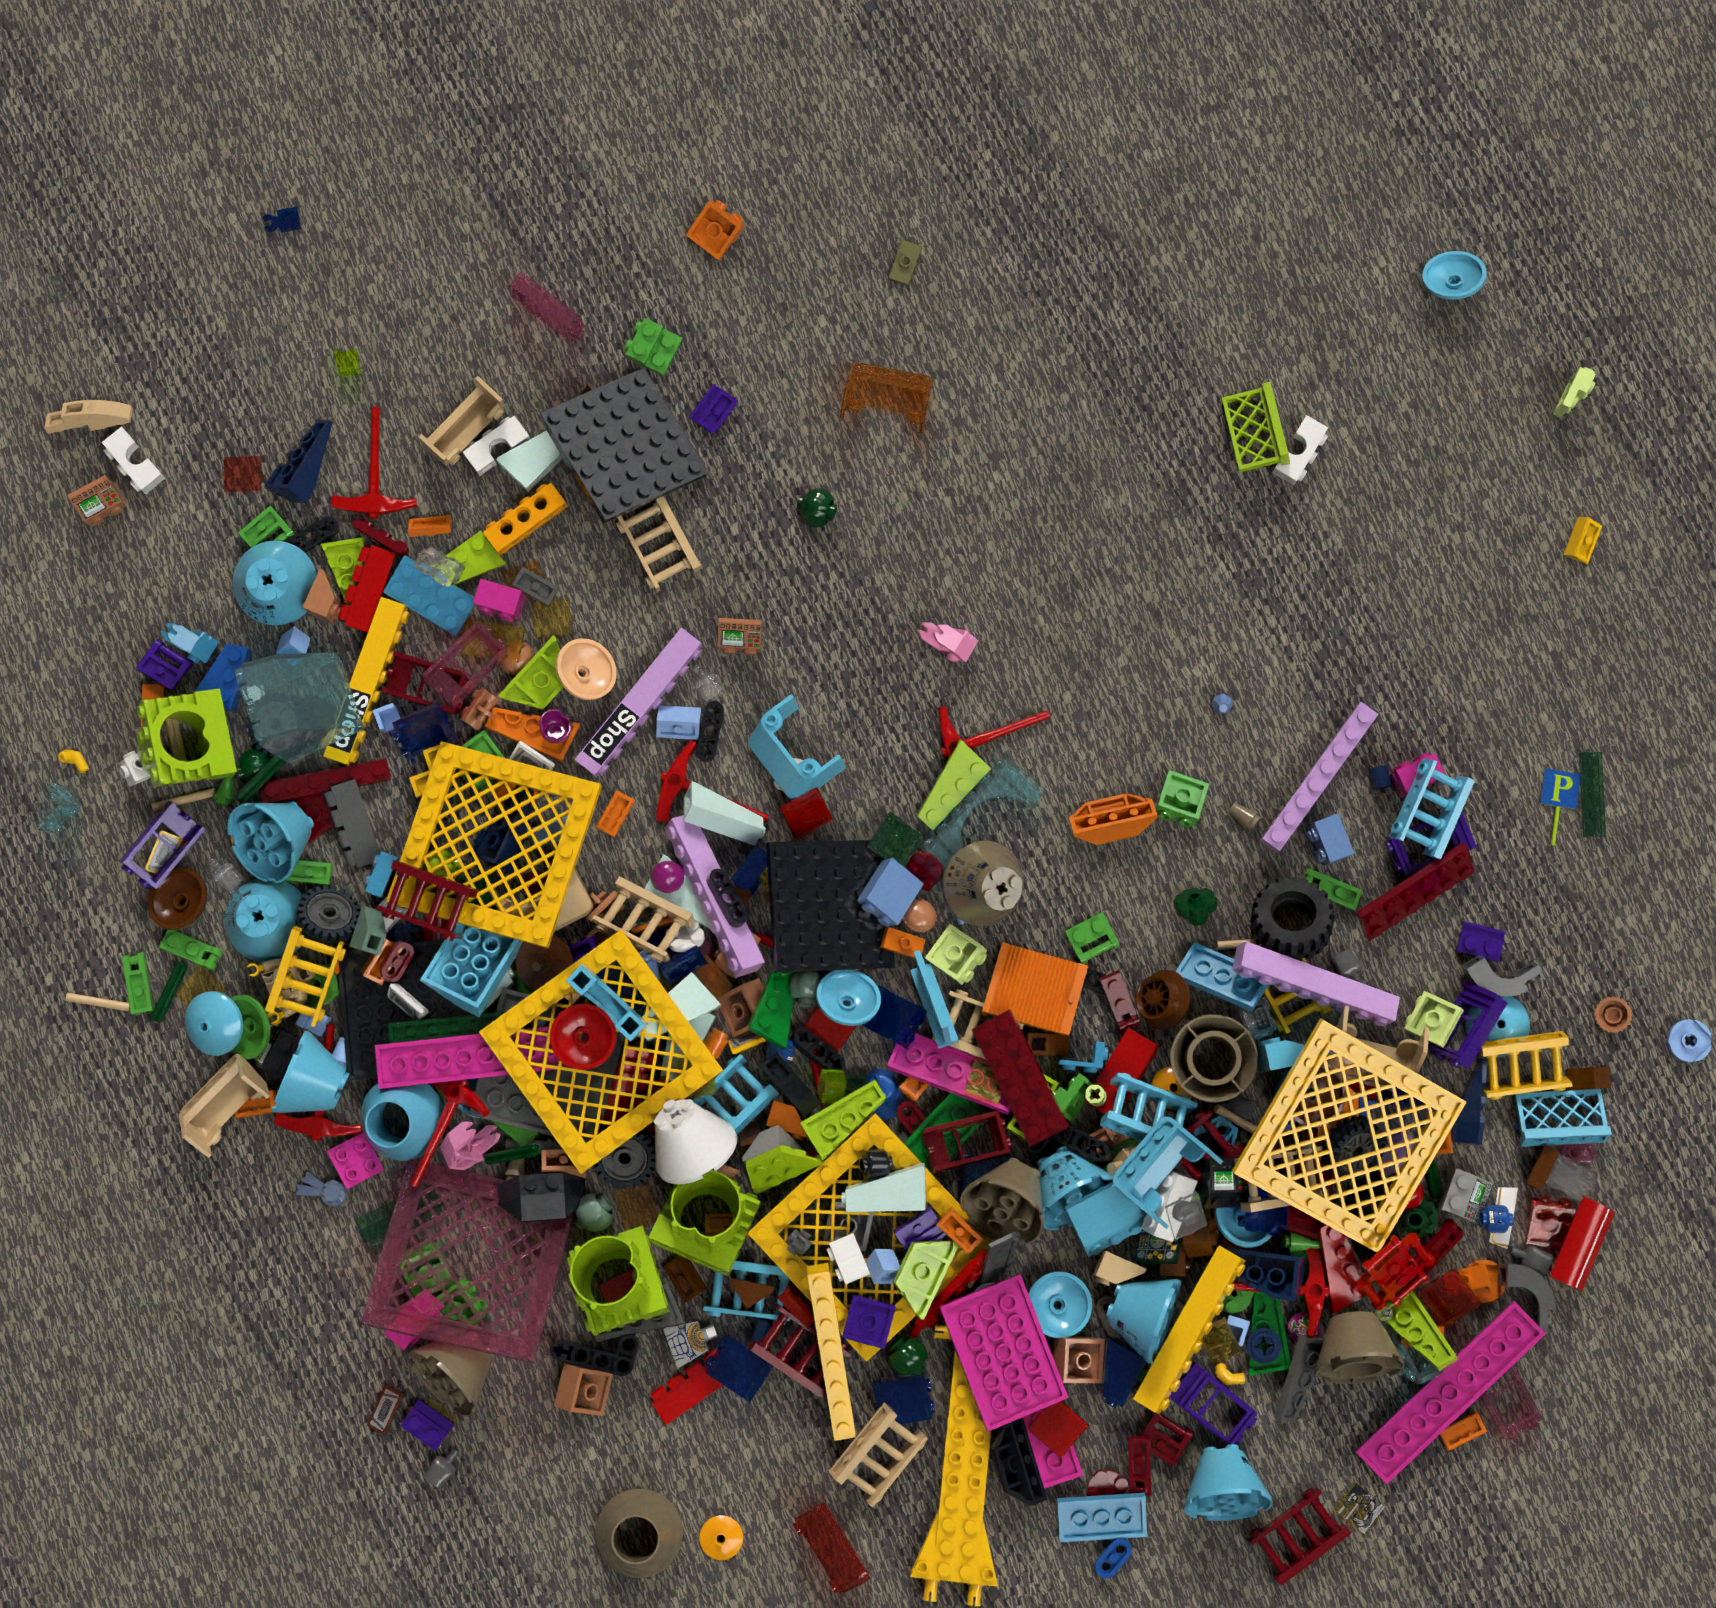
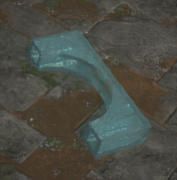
(1005, 783)

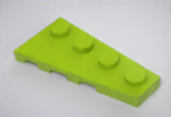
(957, 779)

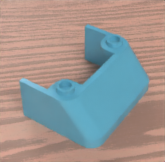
(791, 777)
(1154, 1161)

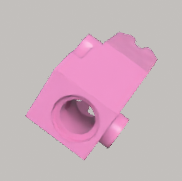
(953, 642)
(464, 1148)

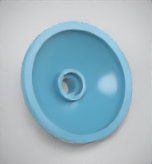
(1454, 275)
(852, 989)
(1513, 1016)
(222, 1021)
(1228, 1225)
(1074, 1300)

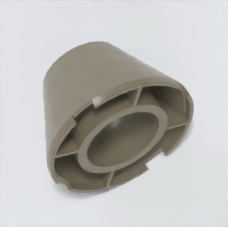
(1241, 1052)
(1357, 1350)
(655, 1509)

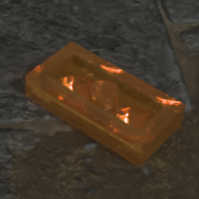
(713, 979)

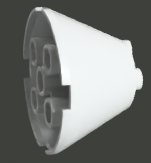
(690, 1141)

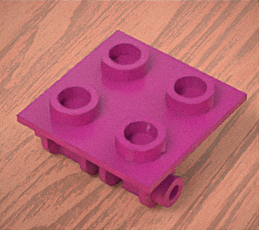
(355, 1160)

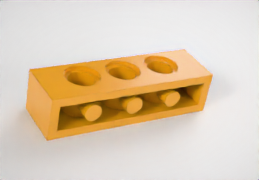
(521, 530)

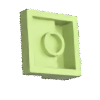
(1578, 387)
(956, 954)
(1434, 1014)

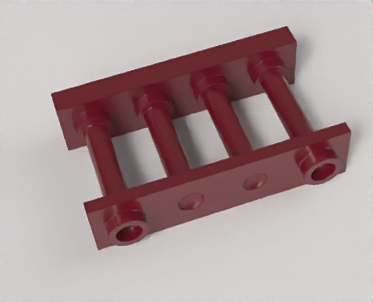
(423, 879)
(1228, 1150)
(780, 1359)
(1319, 1546)

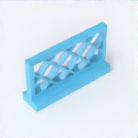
(933, 1003)
(1566, 1134)

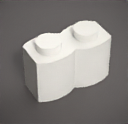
(848, 1258)

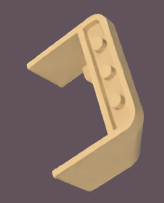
(464, 424)
(575, 906)
(1408, 1053)
(218, 1101)

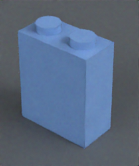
(890, 892)

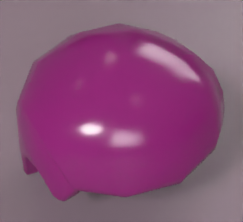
(554, 726)
(667, 877)

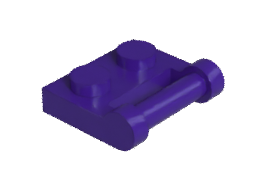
(161, 671)

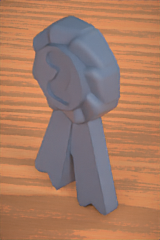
(332, 1193)

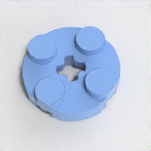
(1688, 1053)

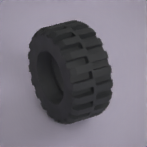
(1297, 895)

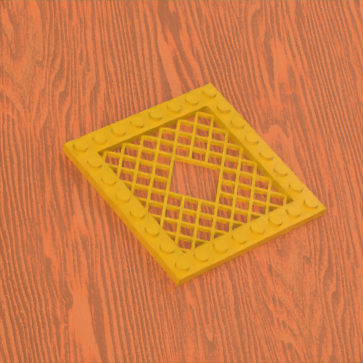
(584, 797)
(1292, 1091)
(587, 1154)
(767, 1230)

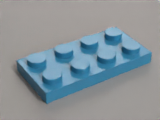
(421, 593)
(1214, 974)
(1102, 1517)

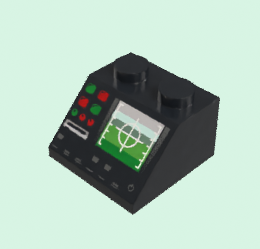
(278, 1052)
(1220, 1186)

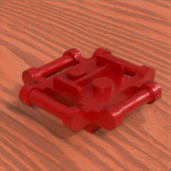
(1392, 1270)

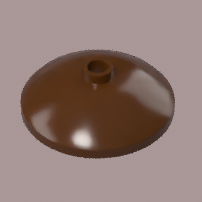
(167, 901)
(1324, 1098)

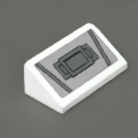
(529, 756)
(407, 1002)

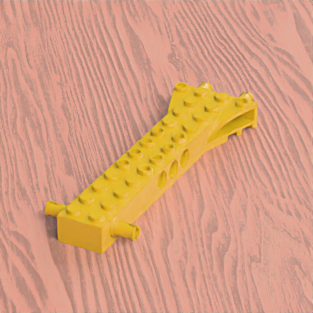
(957, 1539)

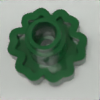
(1195, 905)
(1425, 1223)

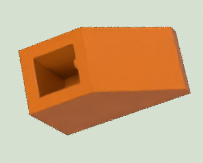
(787, 1118)

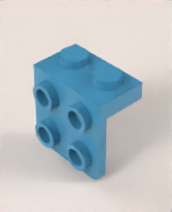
(1099, 1055)

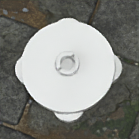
(687, 938)

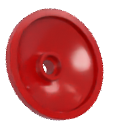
(599, 1041)

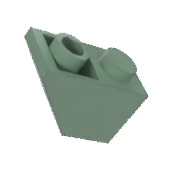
(369, 931)

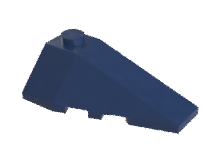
(300, 474)
(498, 841)
(1470, 1122)
(1271, 1273)

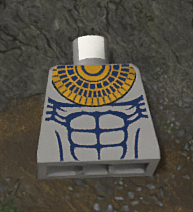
(688, 1340)

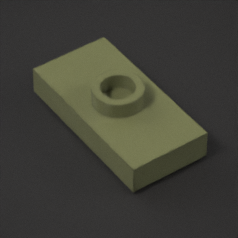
(905, 263)

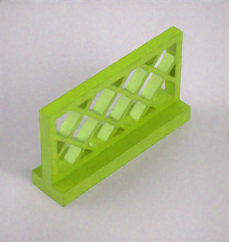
(1274, 428)

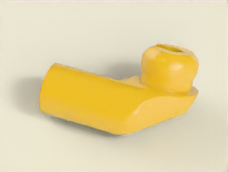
(73, 757)
(1227, 1377)

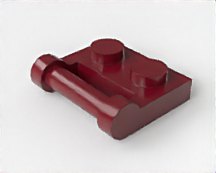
(1162, 1444)

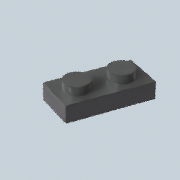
(535, 586)

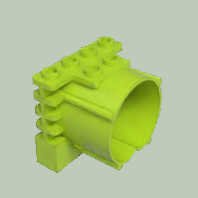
(207, 716)
(713, 1252)
(643, 1300)

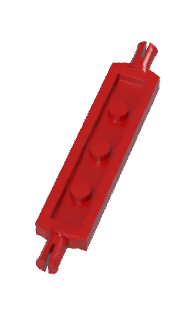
(955, 1289)

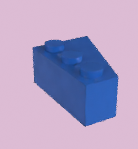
(222, 675)

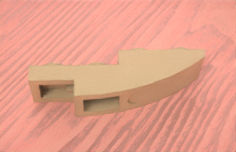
(94, 413)

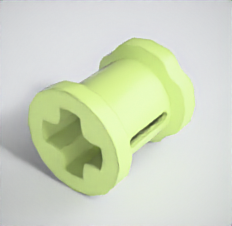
(1098, 1089)

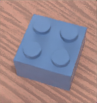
(1330, 840)

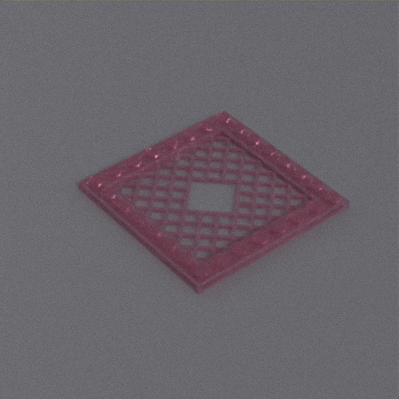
(439, 1329)

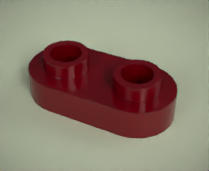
(397, 961)
(912, 1121)

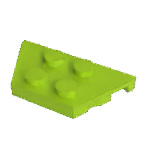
(538, 680)
(778, 1166)
(923, 1273)

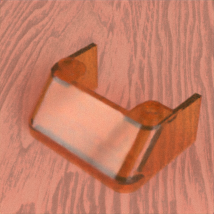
(887, 390)

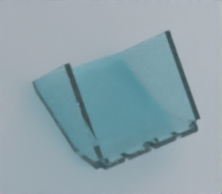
(299, 702)

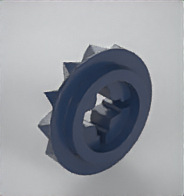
(1271, 1353)

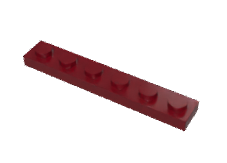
(321, 782)

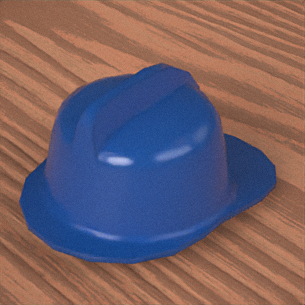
(890, 1089)

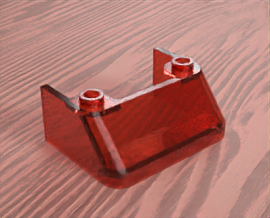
(831, 1547)

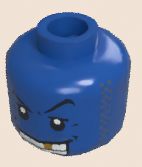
(787, 1053)
(1496, 1219)

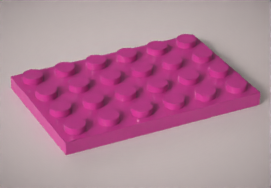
(1003, 1352)

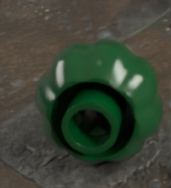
(816, 507)
(251, 763)
(907, 1356)

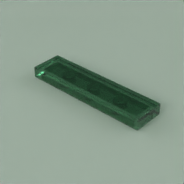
(1592, 794)

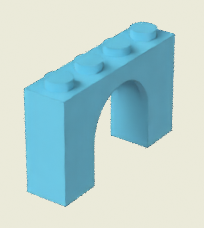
(599, 993)

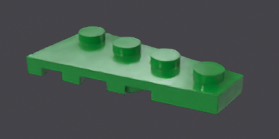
(774, 1010)
(1268, 1314)

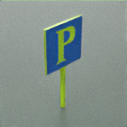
(1559, 790)

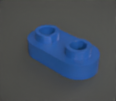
(1114, 1558)

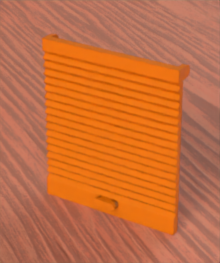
(1035, 988)

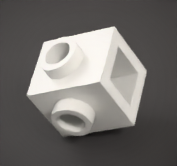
(132, 770)

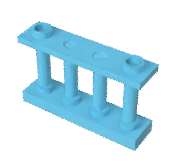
(1448, 817)
(749, 1109)
(1134, 1127)
(741, 1269)

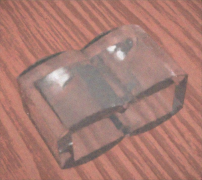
(442, 568)
(1571, 1178)

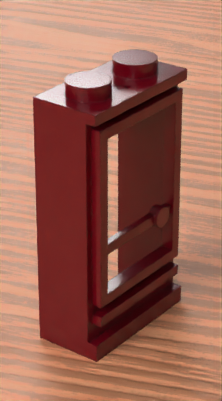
(400, 676)
(936, 1147)

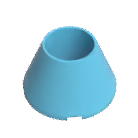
(423, 1110)

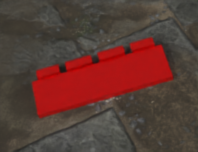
(371, 583)
(627, 1086)
(684, 1392)

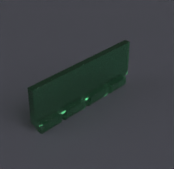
(376, 1223)

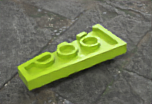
(476, 556)
(342, 559)
(836, 1122)
(1419, 1330)

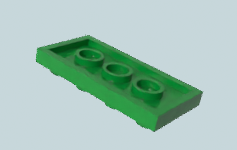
(949, 1110)

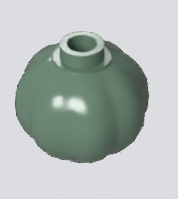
(804, 988)
(594, 1212)

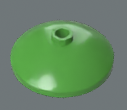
(255, 1027)

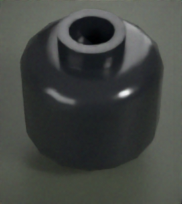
(875, 1163)

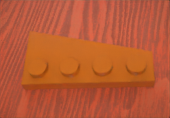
(526, 729)

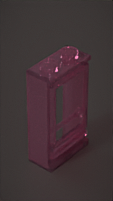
(546, 307)
(444, 684)
(1513, 1430)

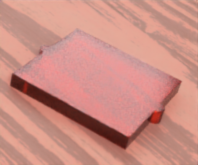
(242, 474)

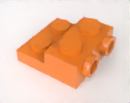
(716, 229)

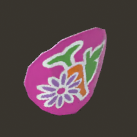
(1298, 1326)

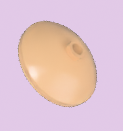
(594, 664)

